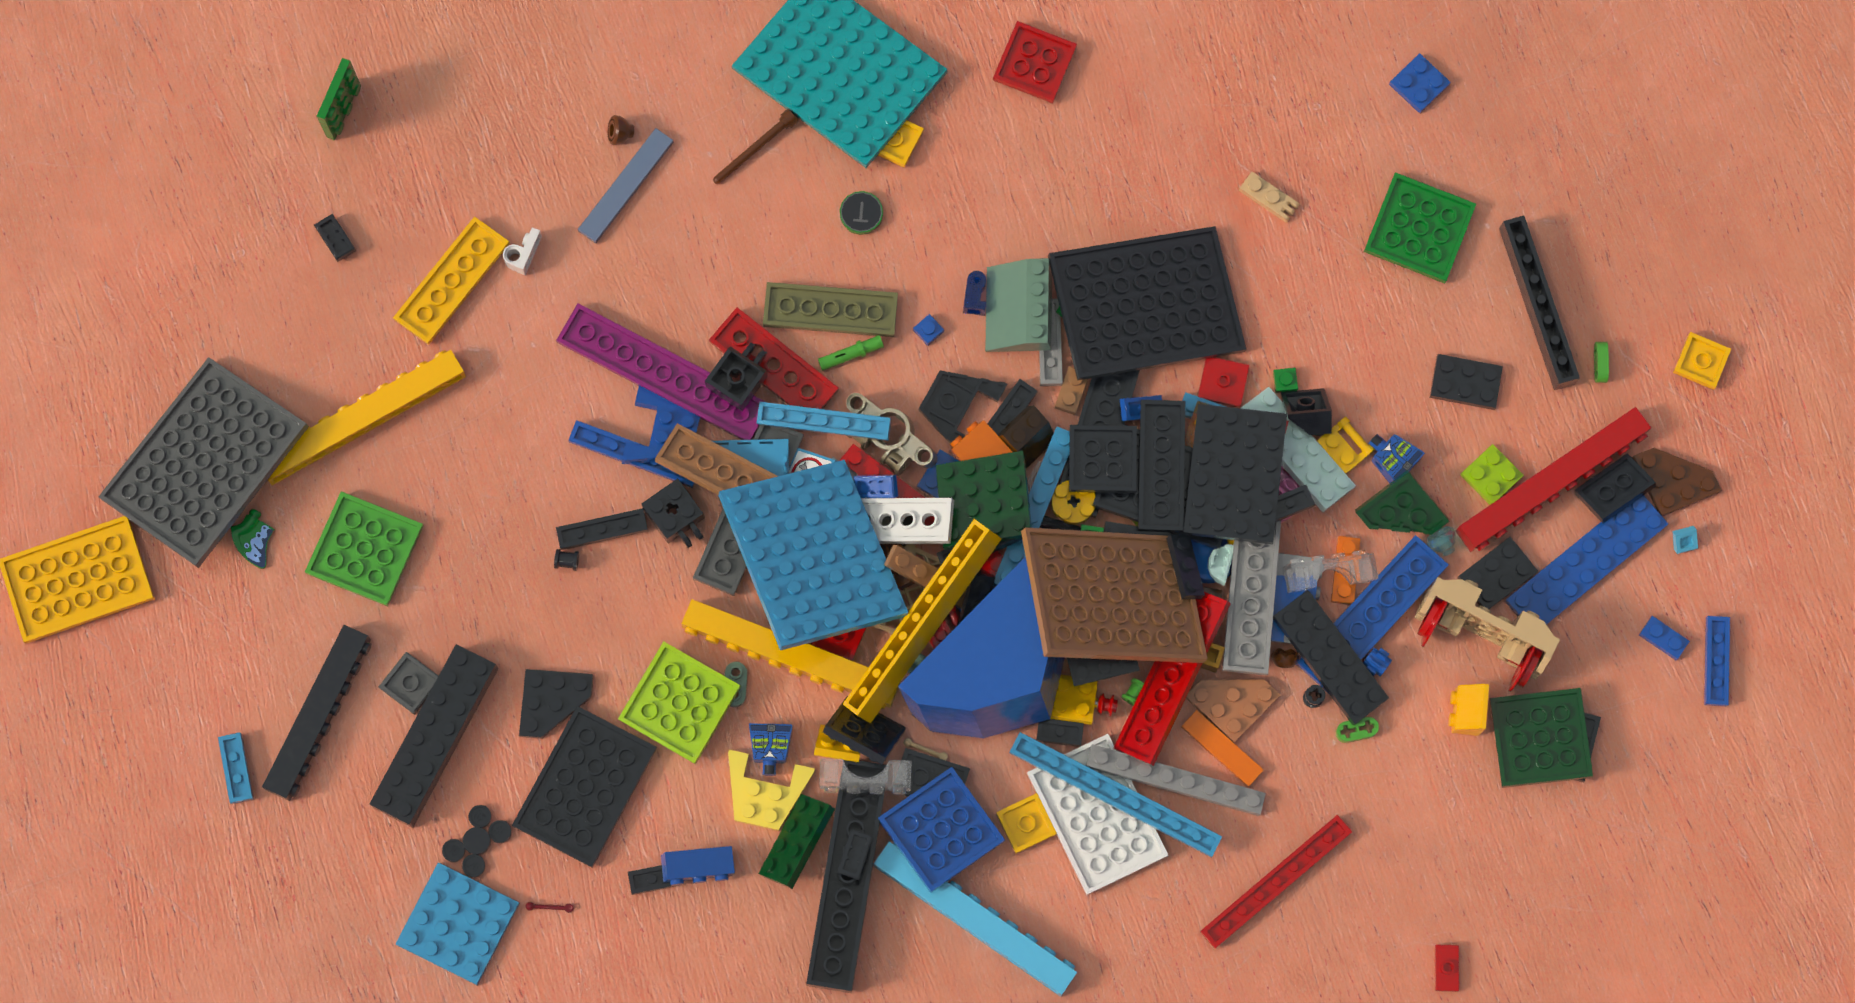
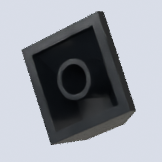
(1309, 410)

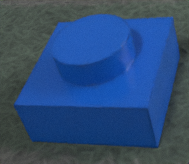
(928, 329)

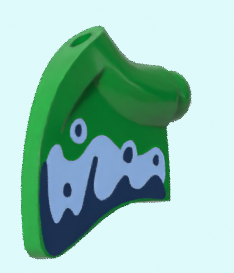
(252, 538)

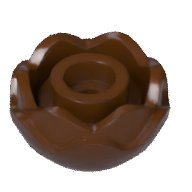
(1285, 659)

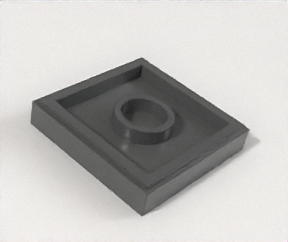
(409, 683)

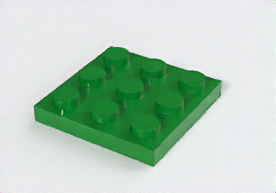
(338, 99)

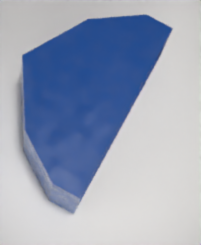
(988, 669)

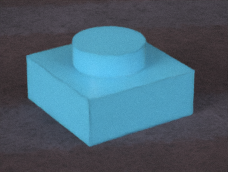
(1685, 539)

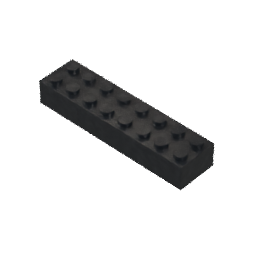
(434, 736)

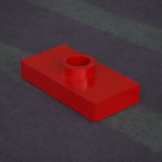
(1447, 968)

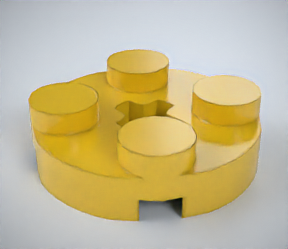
(1066, 511)

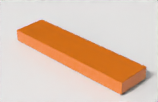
(1222, 748)

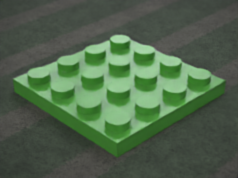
(364, 548)

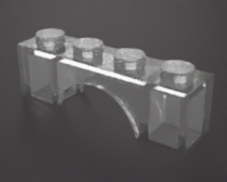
(1355, 568)
(894, 778)

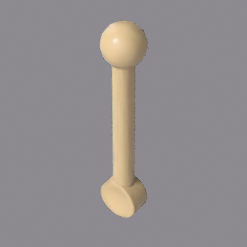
(908, 742)

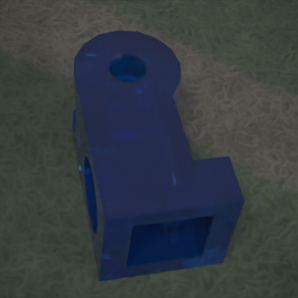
(975, 286)

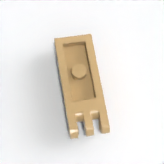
(1268, 196)

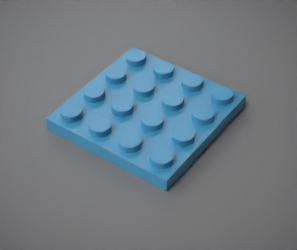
(457, 923)

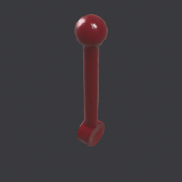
(568, 907)

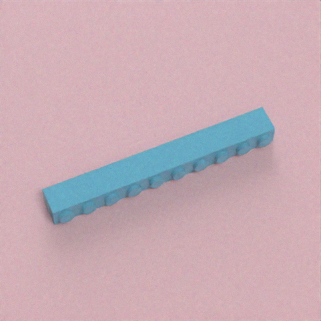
(981, 923)

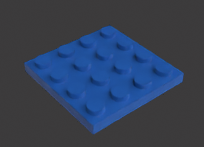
(941, 829)

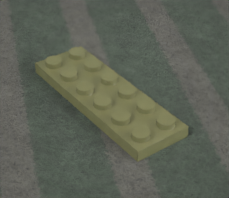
(830, 309)

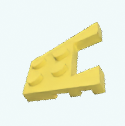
(760, 801)

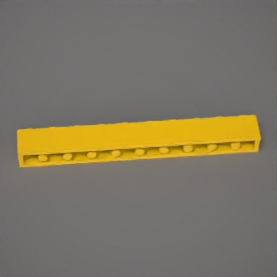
(370, 412)
(922, 621)
(761, 643)

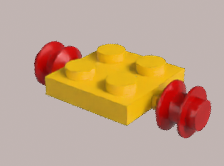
(1078, 702)

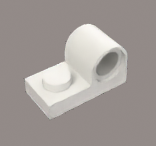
(530, 242)

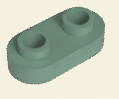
(741, 679)

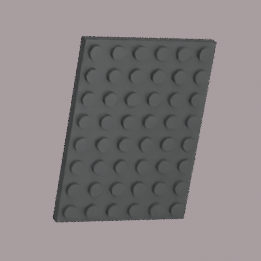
(203, 462)

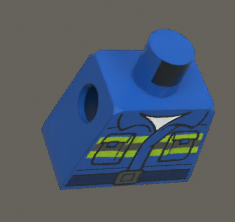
(1394, 456)
(770, 745)

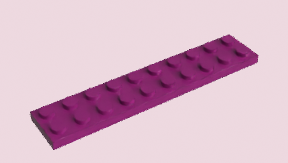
(655, 370)

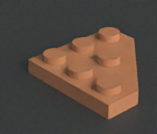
(1232, 703)

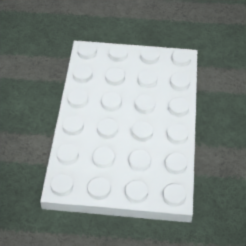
(1095, 836)

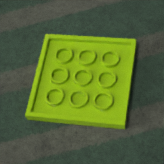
(679, 702)

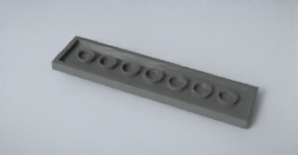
(722, 560)

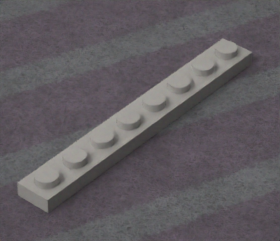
(1176, 780)

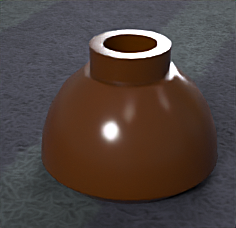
(619, 130)

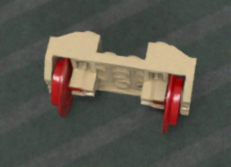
(1522, 642)

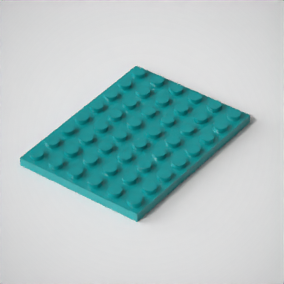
(840, 72)

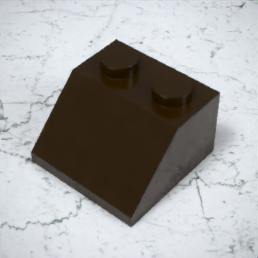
(1028, 433)

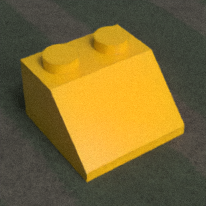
(1469, 709)

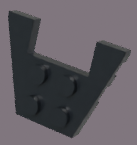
(951, 397)

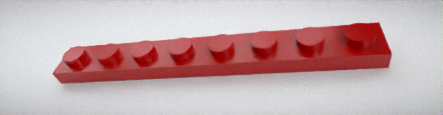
(1275, 881)

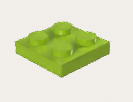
(1491, 475)

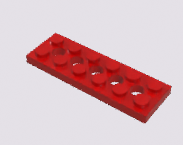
(789, 362)

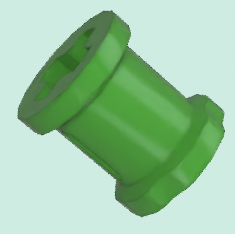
(1133, 691)

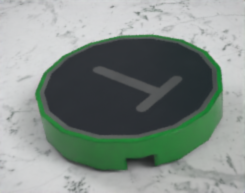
(861, 212)

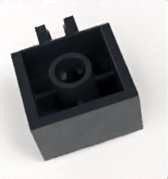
(734, 365)
(673, 525)

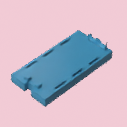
(766, 453)

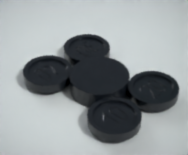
(476, 841)

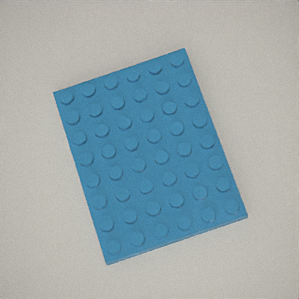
(812, 554)

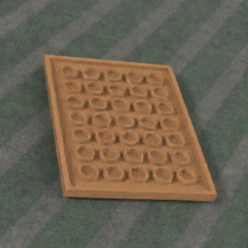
(1110, 597)

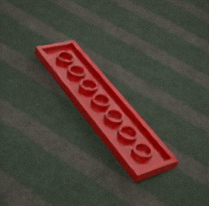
(1166, 691)

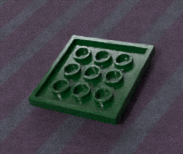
(988, 491)
(1541, 737)

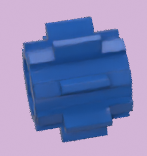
(1377, 661)

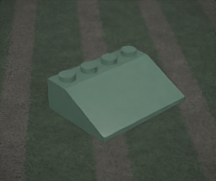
(1019, 306)

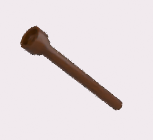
(785, 121)

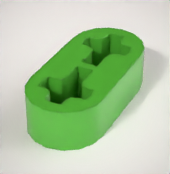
(1601, 362)
(1357, 735)

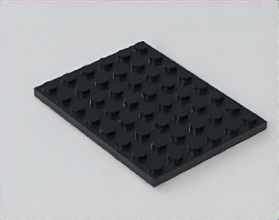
(1146, 303)

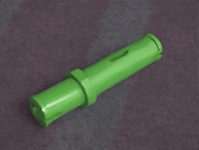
(851, 352)

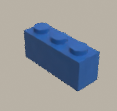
(697, 865)

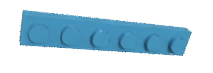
(824, 421)

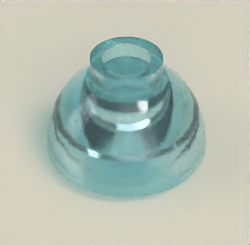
(1442, 540)

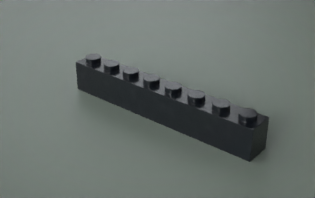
(1539, 303)
(317, 713)

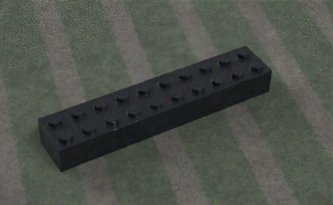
(842, 897)

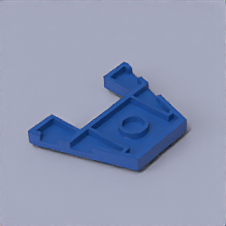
(666, 418)

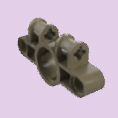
(907, 448)

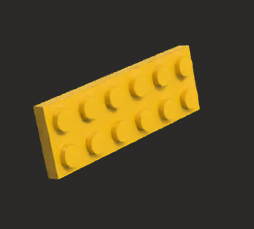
(451, 280)

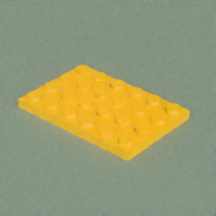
(76, 579)

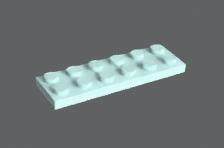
(1306, 458)

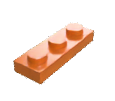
(1341, 590)

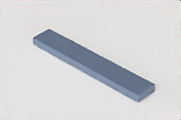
(625, 185)

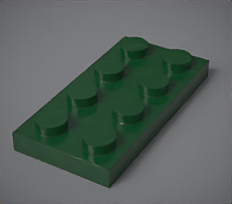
(796, 841)

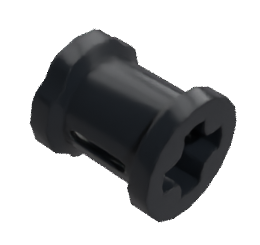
(566, 560)
(1308, 699)

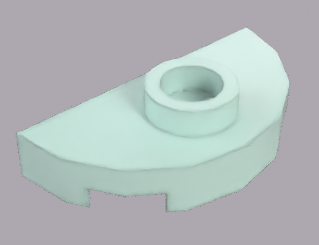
(1220, 562)

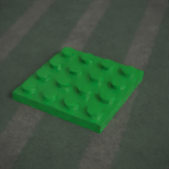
(1420, 227)

